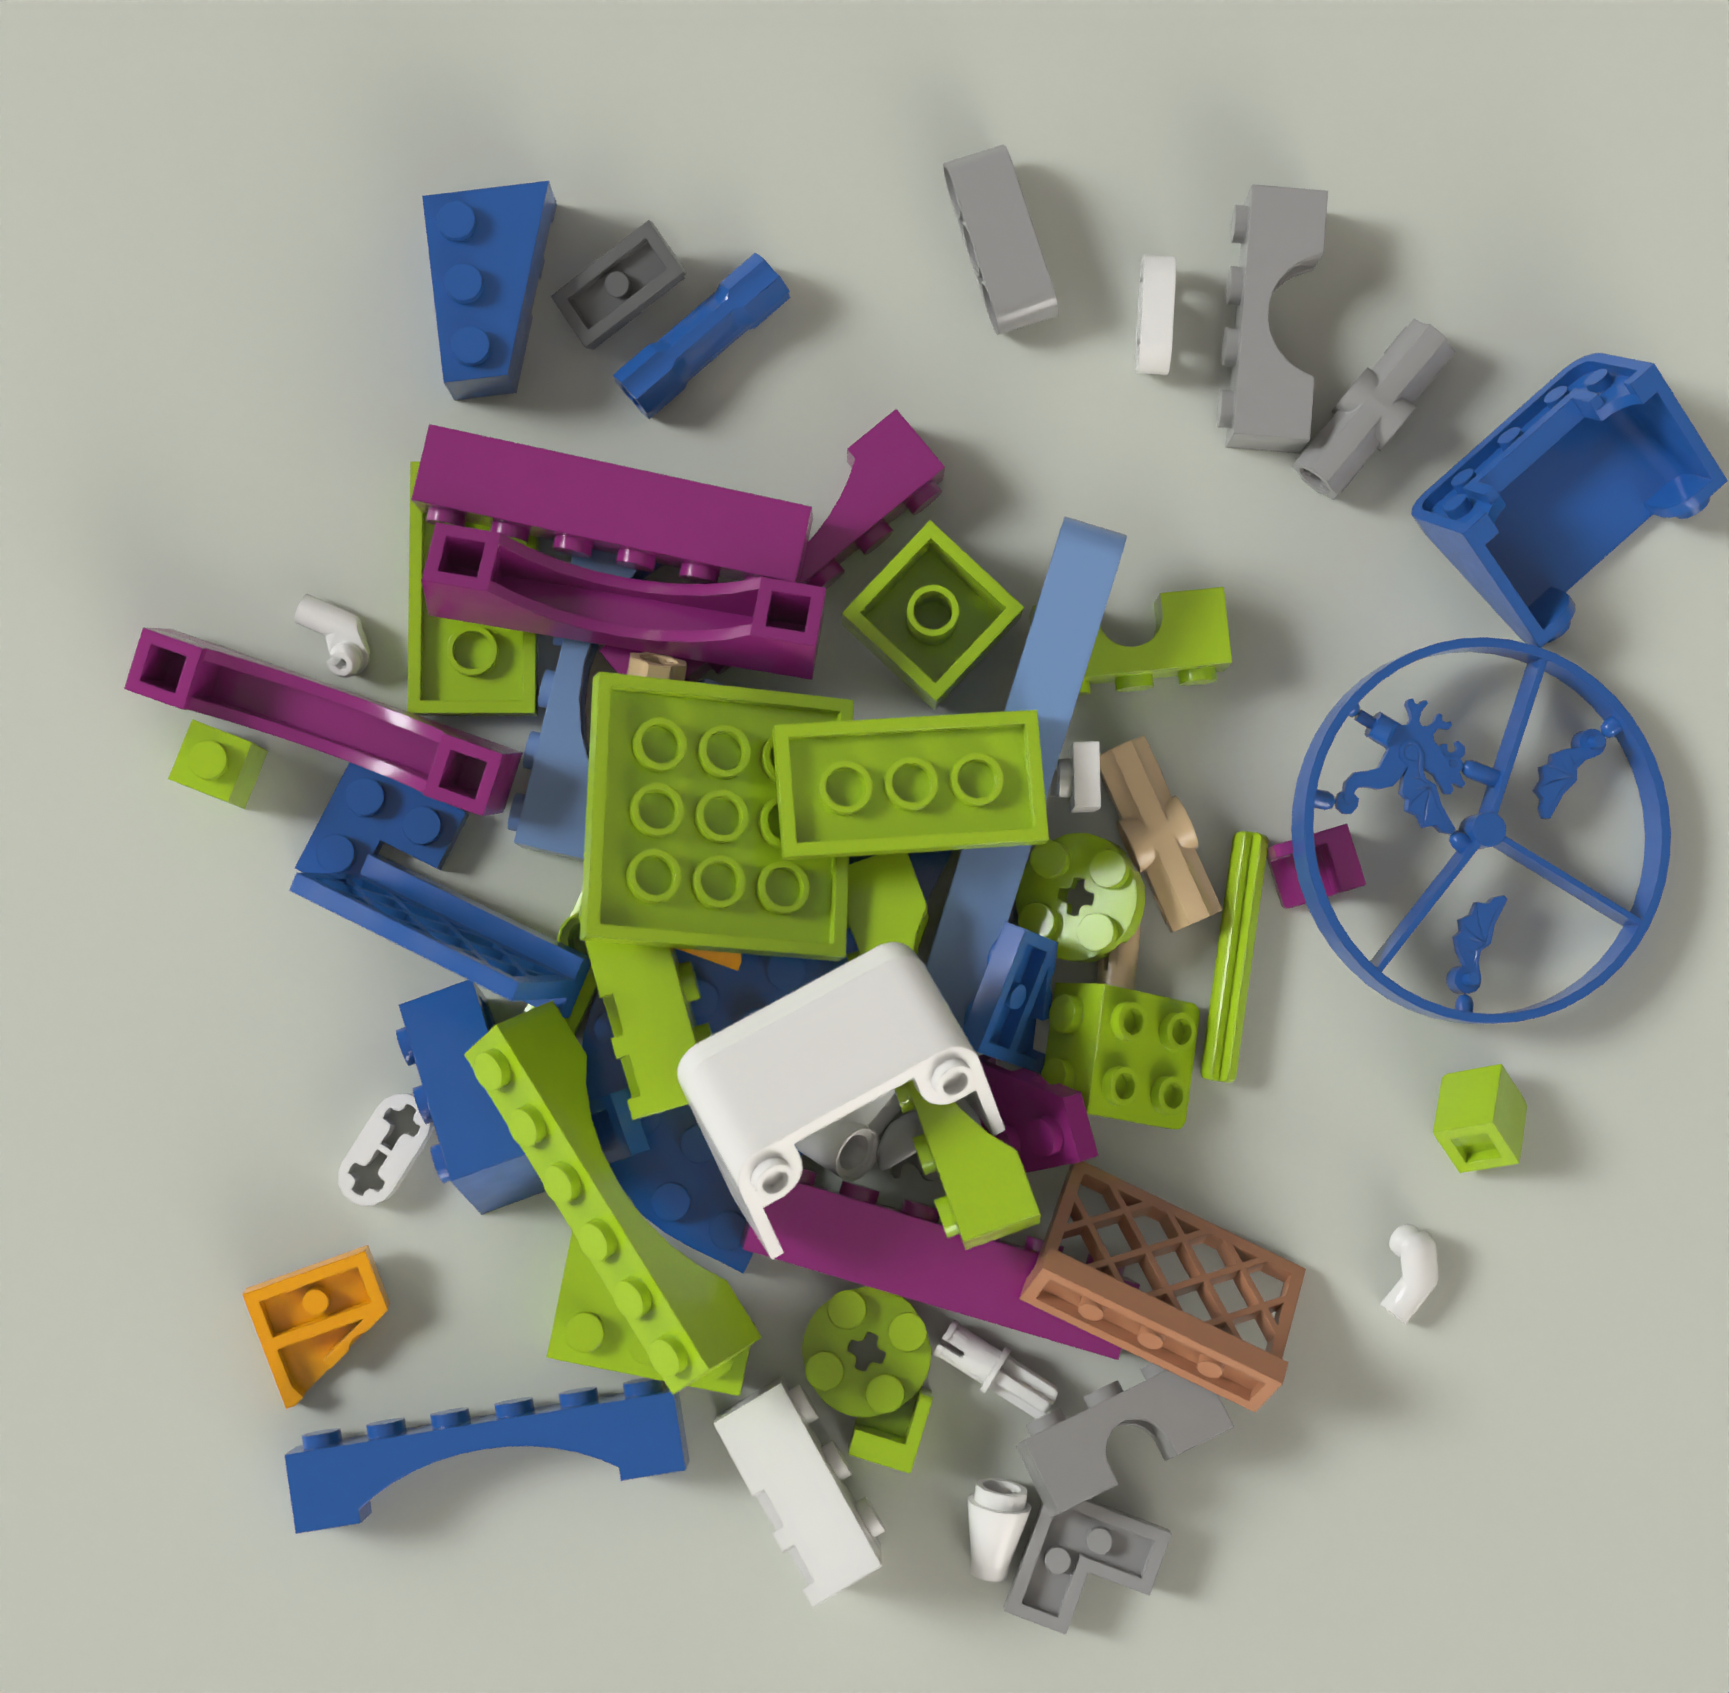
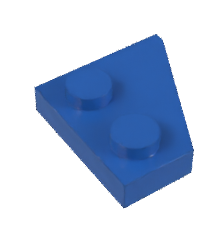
(1012, 998)

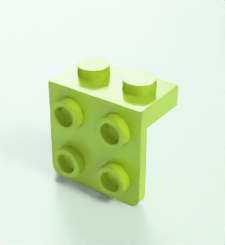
(1123, 1052)

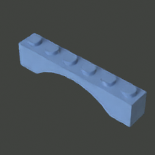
(555, 802)

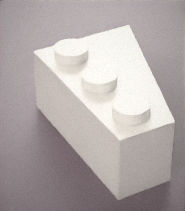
(802, 1488)

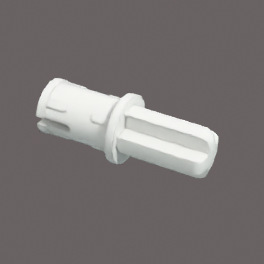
(996, 1370)

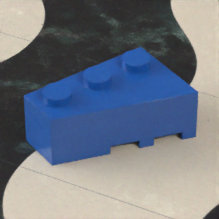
(485, 279)
(472, 1135)

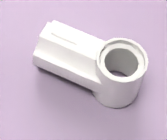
(851, 1142)

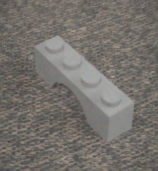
(1268, 396)

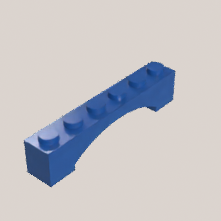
(632, 1430)

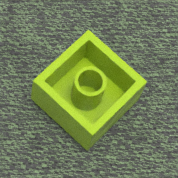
(932, 615)

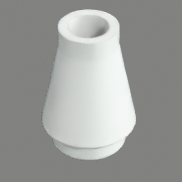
(995, 1526)

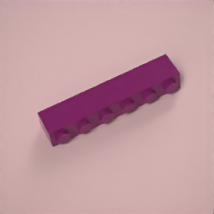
(609, 509)
(912, 1257)

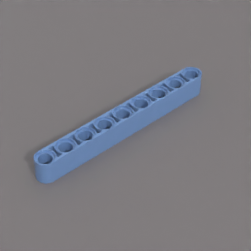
(1048, 682)

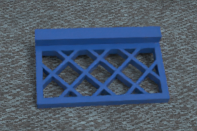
(451, 931)

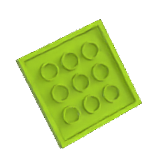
(690, 823)

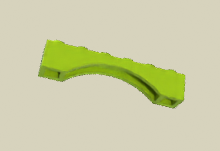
(978, 1172)
(673, 1305)

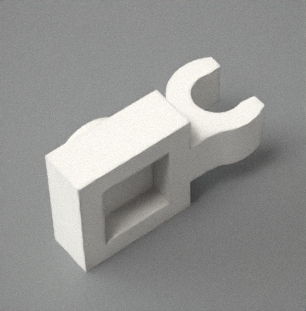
(1079, 778)

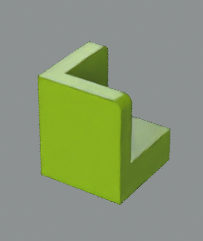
(1480, 1118)
(892, 1437)

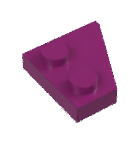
(1039, 1118)

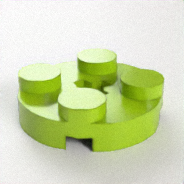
(1107, 874)
(832, 1368)

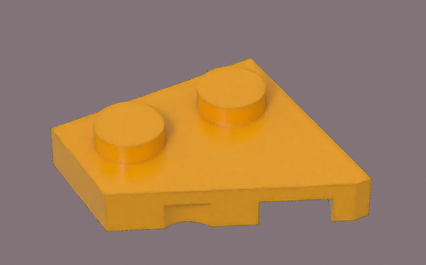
(315, 1317)

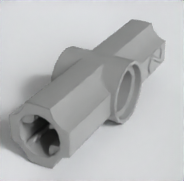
(1373, 408)

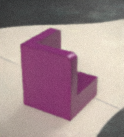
(1336, 863)

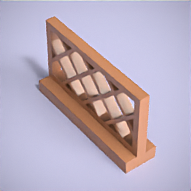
(1154, 1322)

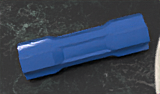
(736, 306)

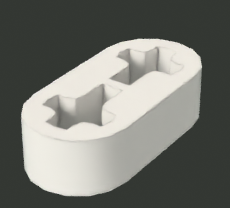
(1155, 314)
(372, 1141)

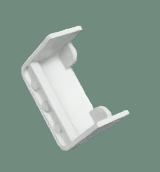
(819, 1060)

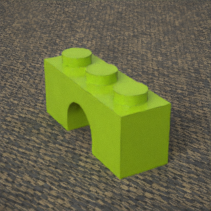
(1187, 643)

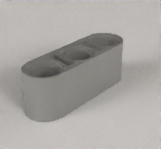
(1000, 239)

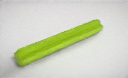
(1234, 956)

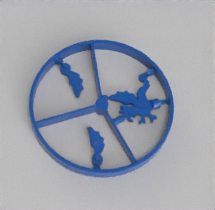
(1413, 751)

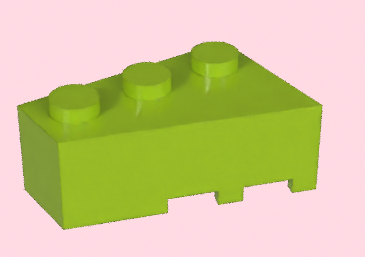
(649, 1017)
(597, 1335)

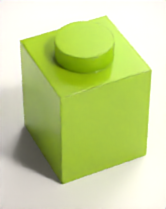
(218, 764)

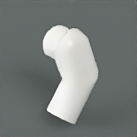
(342, 632)
(1418, 1268)

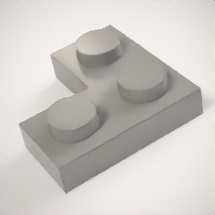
(1078, 1543)

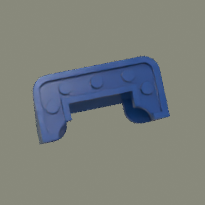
(1567, 488)

